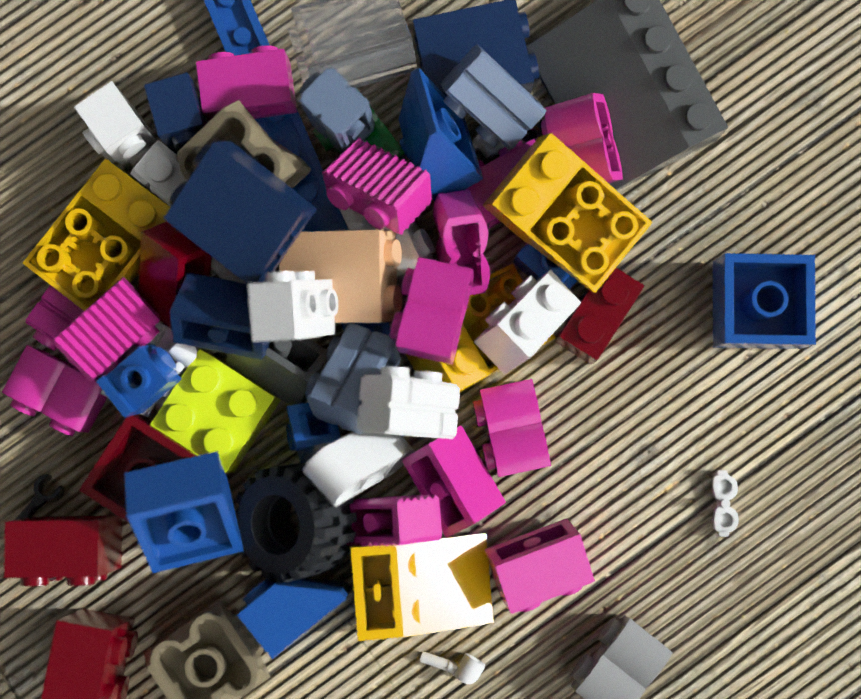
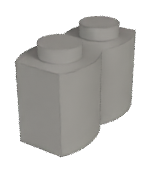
(622, 664)

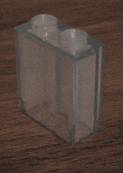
(356, 37)

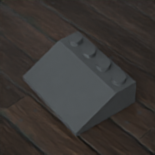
(646, 77)

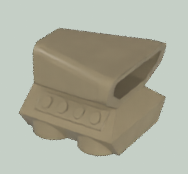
(239, 126)
(208, 658)

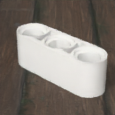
(356, 464)

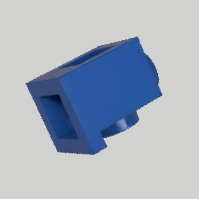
(128, 392)
(307, 433)

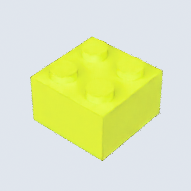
(215, 411)

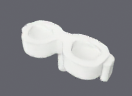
(724, 517)

